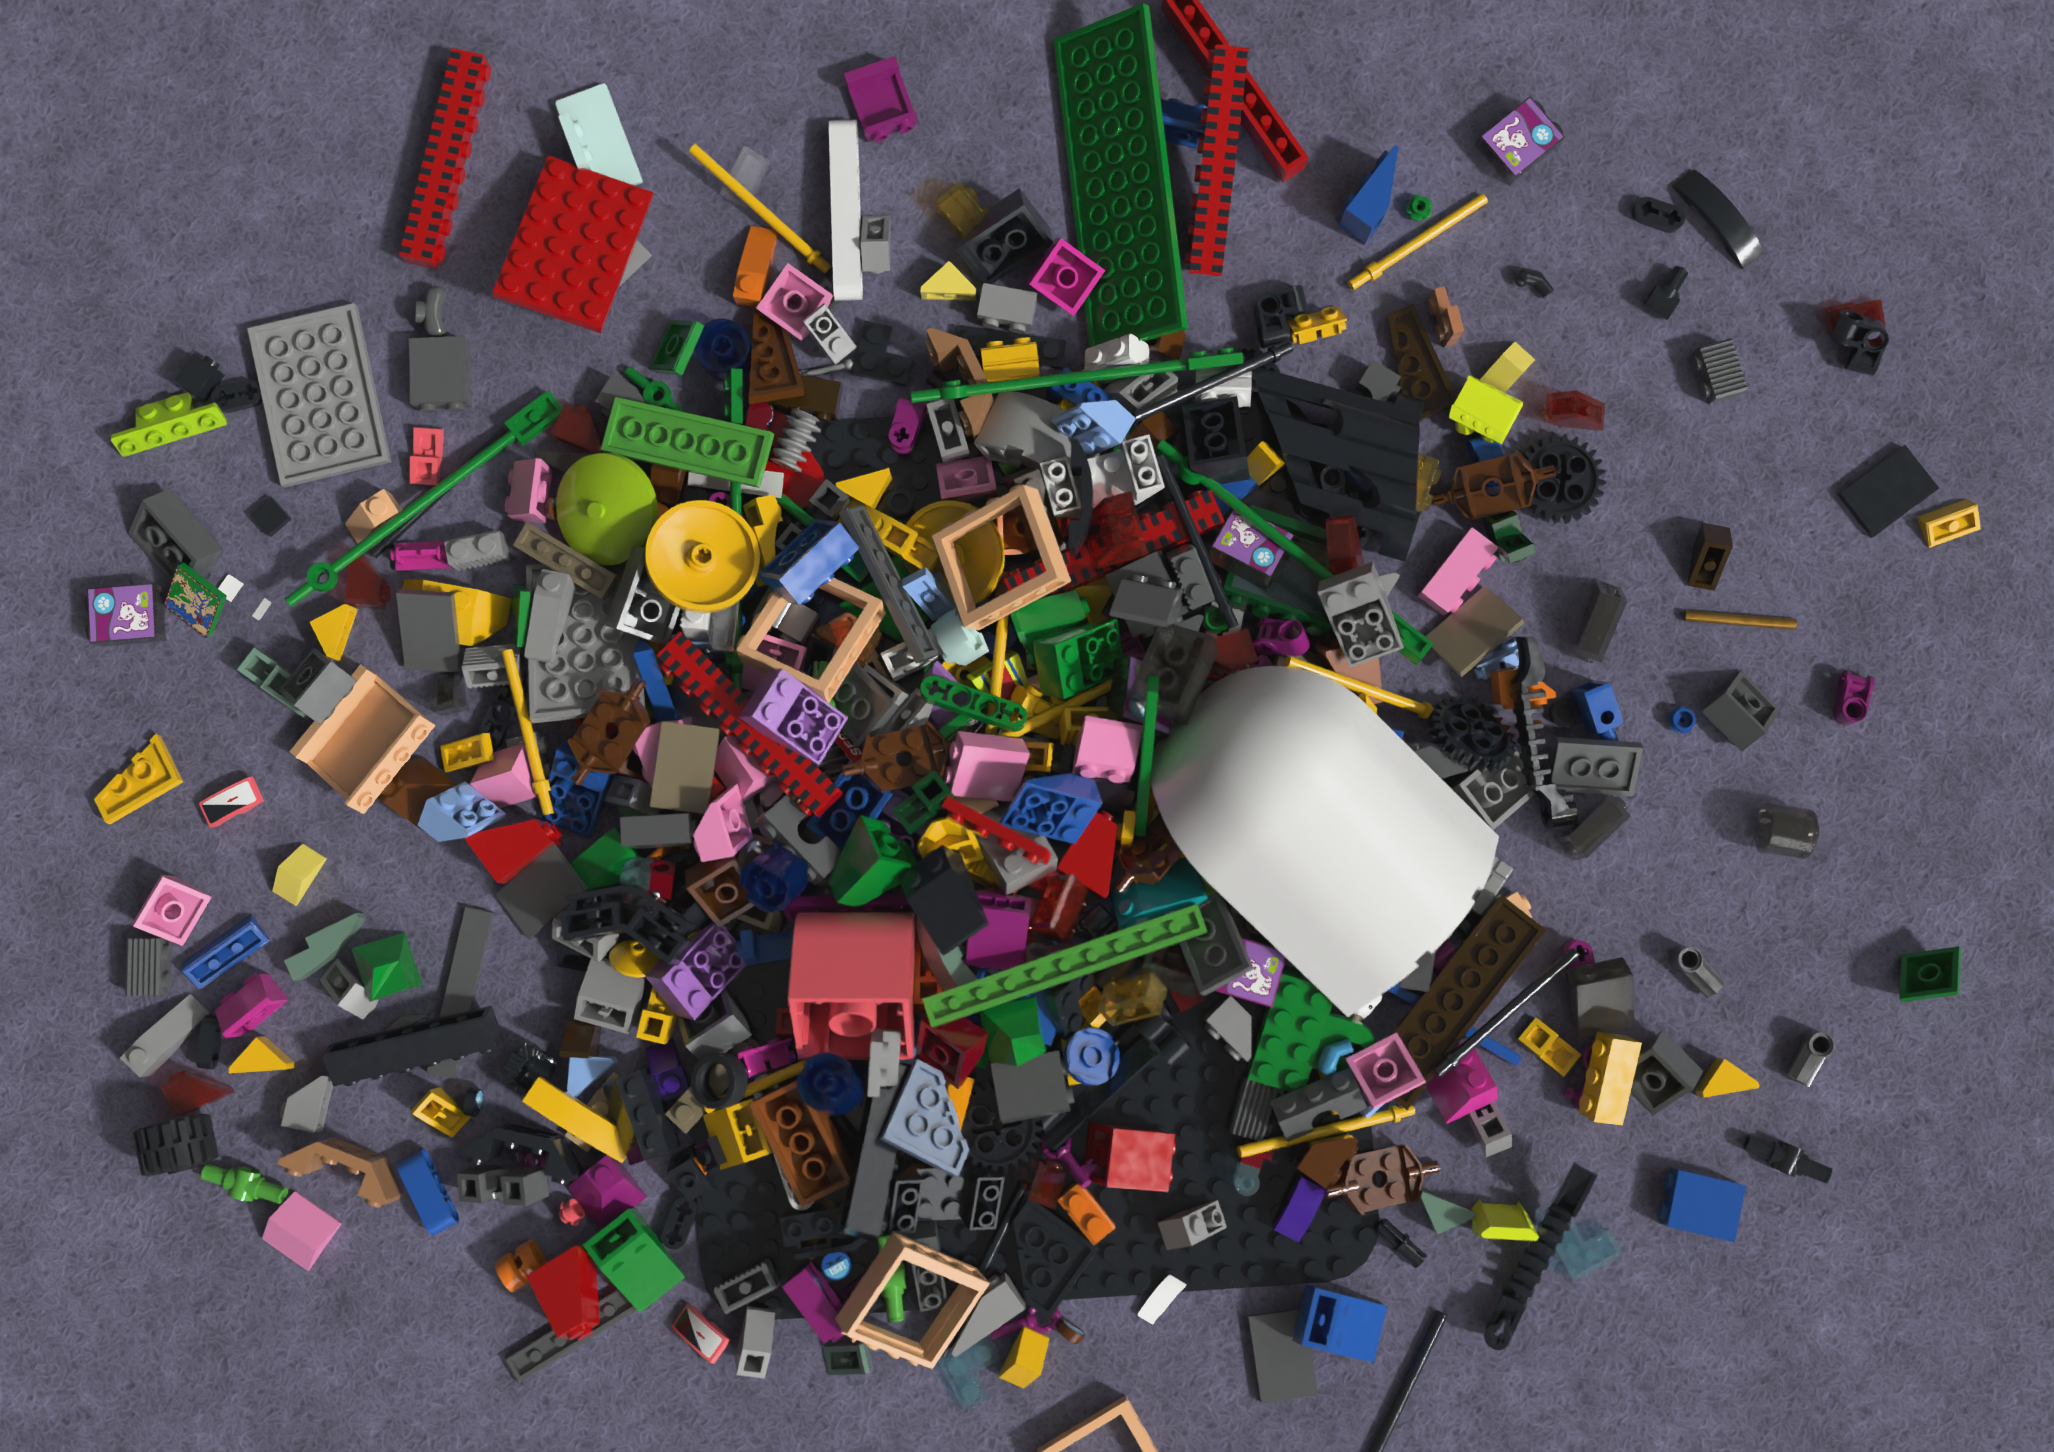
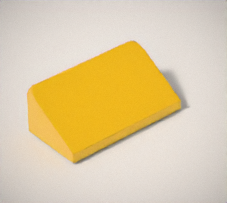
(1949, 522)

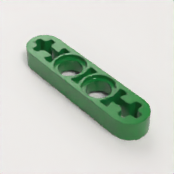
(971, 708)

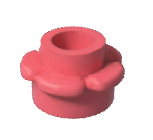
(571, 1212)

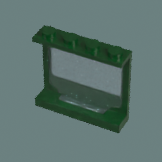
(1296, 589)

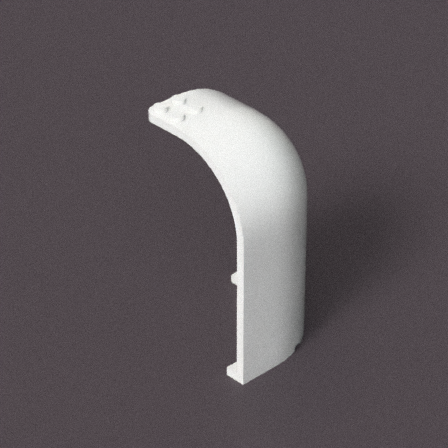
(1320, 828)

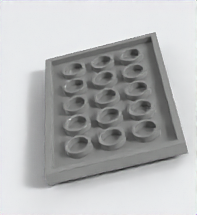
(319, 395)
(586, 658)

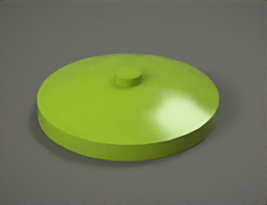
(606, 507)

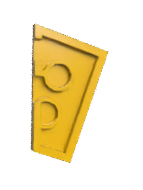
(141, 782)

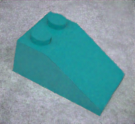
(1176, 890)

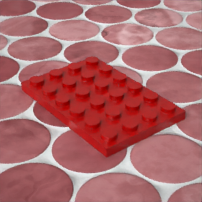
(573, 244)

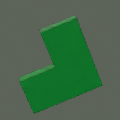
(521, 608)

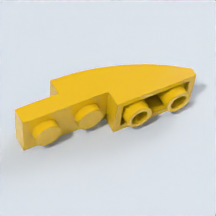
(900, 539)

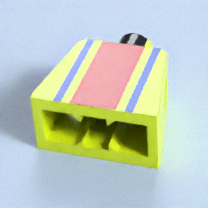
(1012, 676)

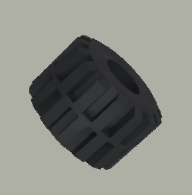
(175, 1145)

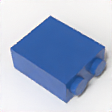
(1701, 1204)

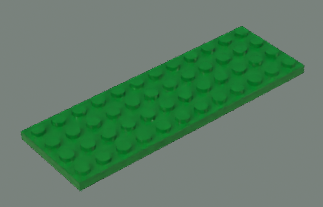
(1121, 177)

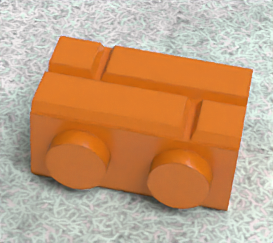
(1086, 1212)

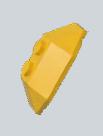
(477, 611)

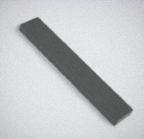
(889, 583)
(464, 974)
(549, 1348)

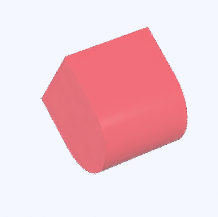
(850, 979)

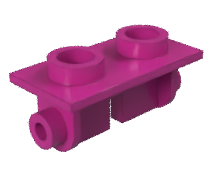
(420, 556)
(774, 1051)

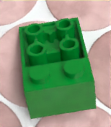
(1077, 657)
(634, 1259)

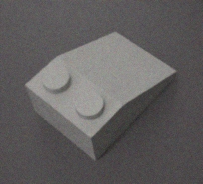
(1494, 794)
(1009, 867)

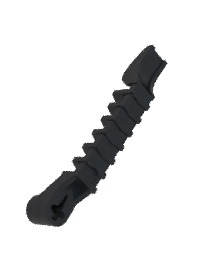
(1555, 807)
(1536, 1257)

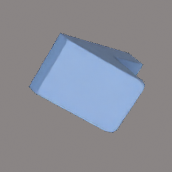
(929, 592)

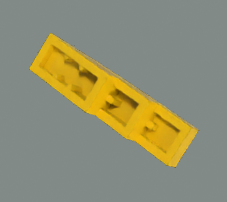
(576, 1118)

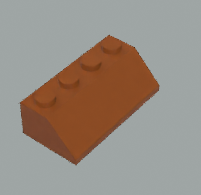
(803, 1143)

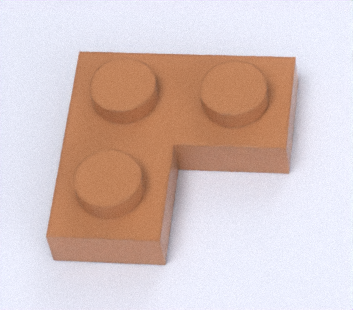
(1449, 322)

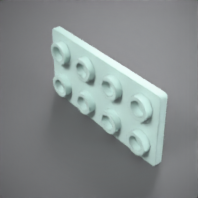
(597, 134)

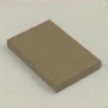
(1474, 631)
(684, 767)

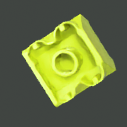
(1484, 411)
(1503, 1222)

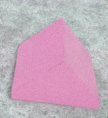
(792, 300)
(966, 480)
(738, 768)
(506, 778)
(172, 909)
(1384, 1071)
(300, 1230)

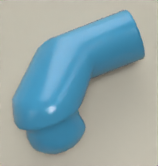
(1331, 1054)

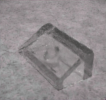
(749, 172)
(723, 630)

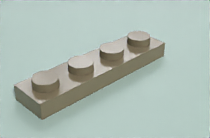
(566, 560)
(687, 1109)

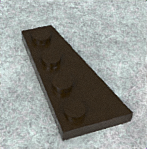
(1418, 363)

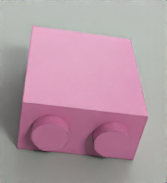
(985, 766)

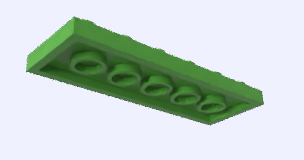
(687, 442)

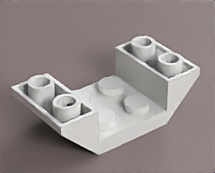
(1112, 474)

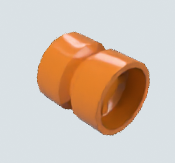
(514, 1267)

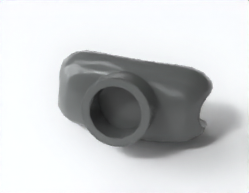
(430, 312)

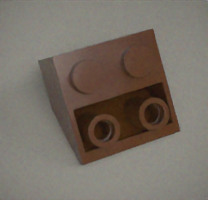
(1324, 1157)

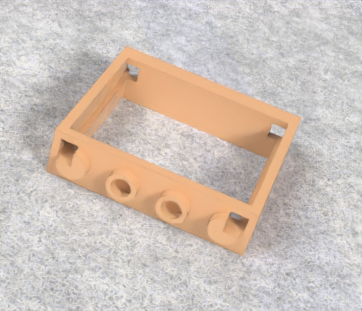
(1054, 577)
(845, 655)
(947, 1323)
(1119, 1407)

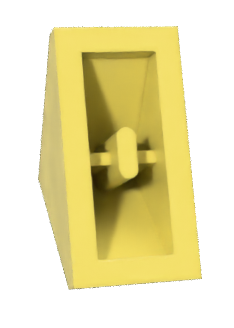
(948, 285)
(1508, 368)
(297, 873)

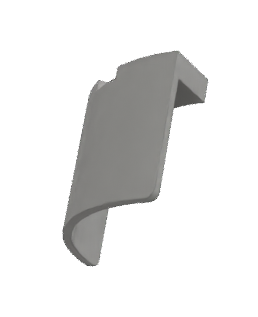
(1022, 432)

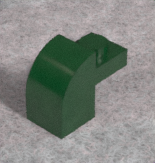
(1506, 533)
(924, 803)

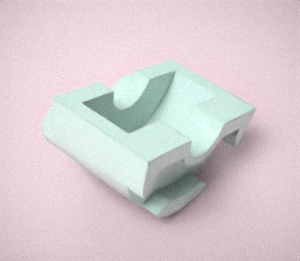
(958, 643)

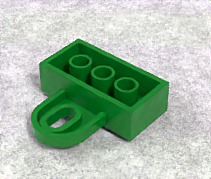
(1297, 1032)

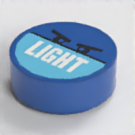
(836, 1265)

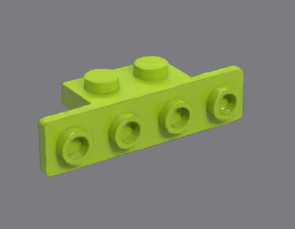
(167, 422)

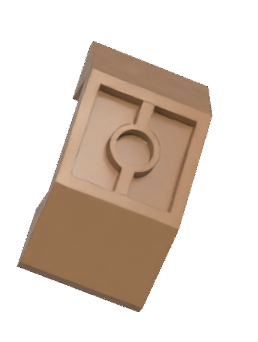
(956, 352)
(379, 1183)

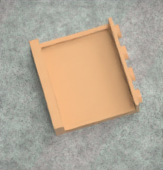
(364, 740)

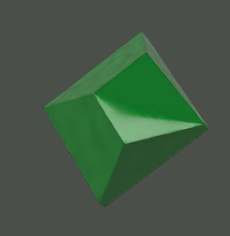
(387, 967)
(1930, 974)
(1013, 1031)

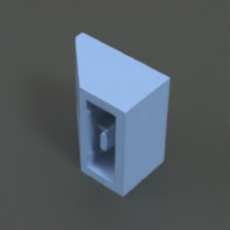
(1095, 425)
(458, 813)

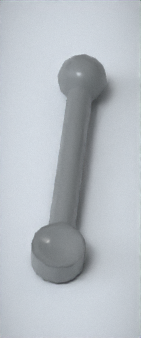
(848, 364)

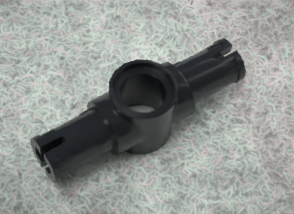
(1787, 1158)

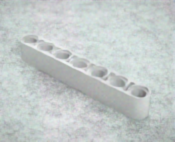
(845, 210)

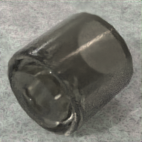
(1786, 830)

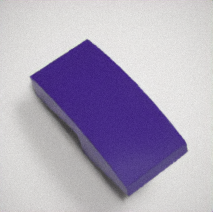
(1300, 1208)

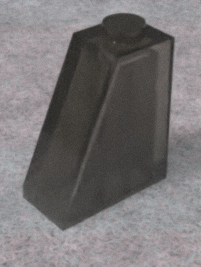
(1599, 621)
(1594, 827)

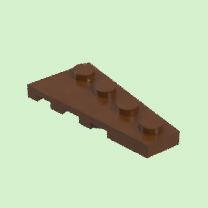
(773, 363)

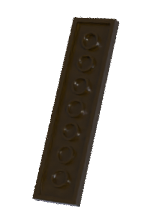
(1465, 987)

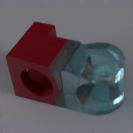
(649, 875)
(1247, 1171)

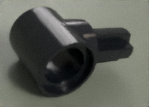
(1665, 296)

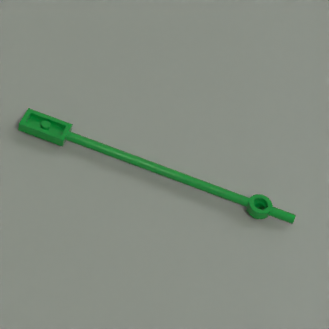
(1197, 360)
(734, 414)
(522, 426)
(855, 568)
(1414, 642)

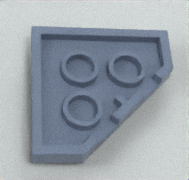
(926, 1121)

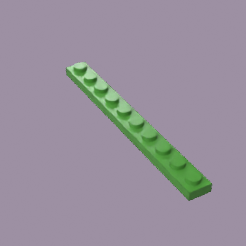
(1064, 965)

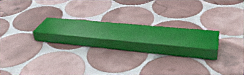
(1146, 755)

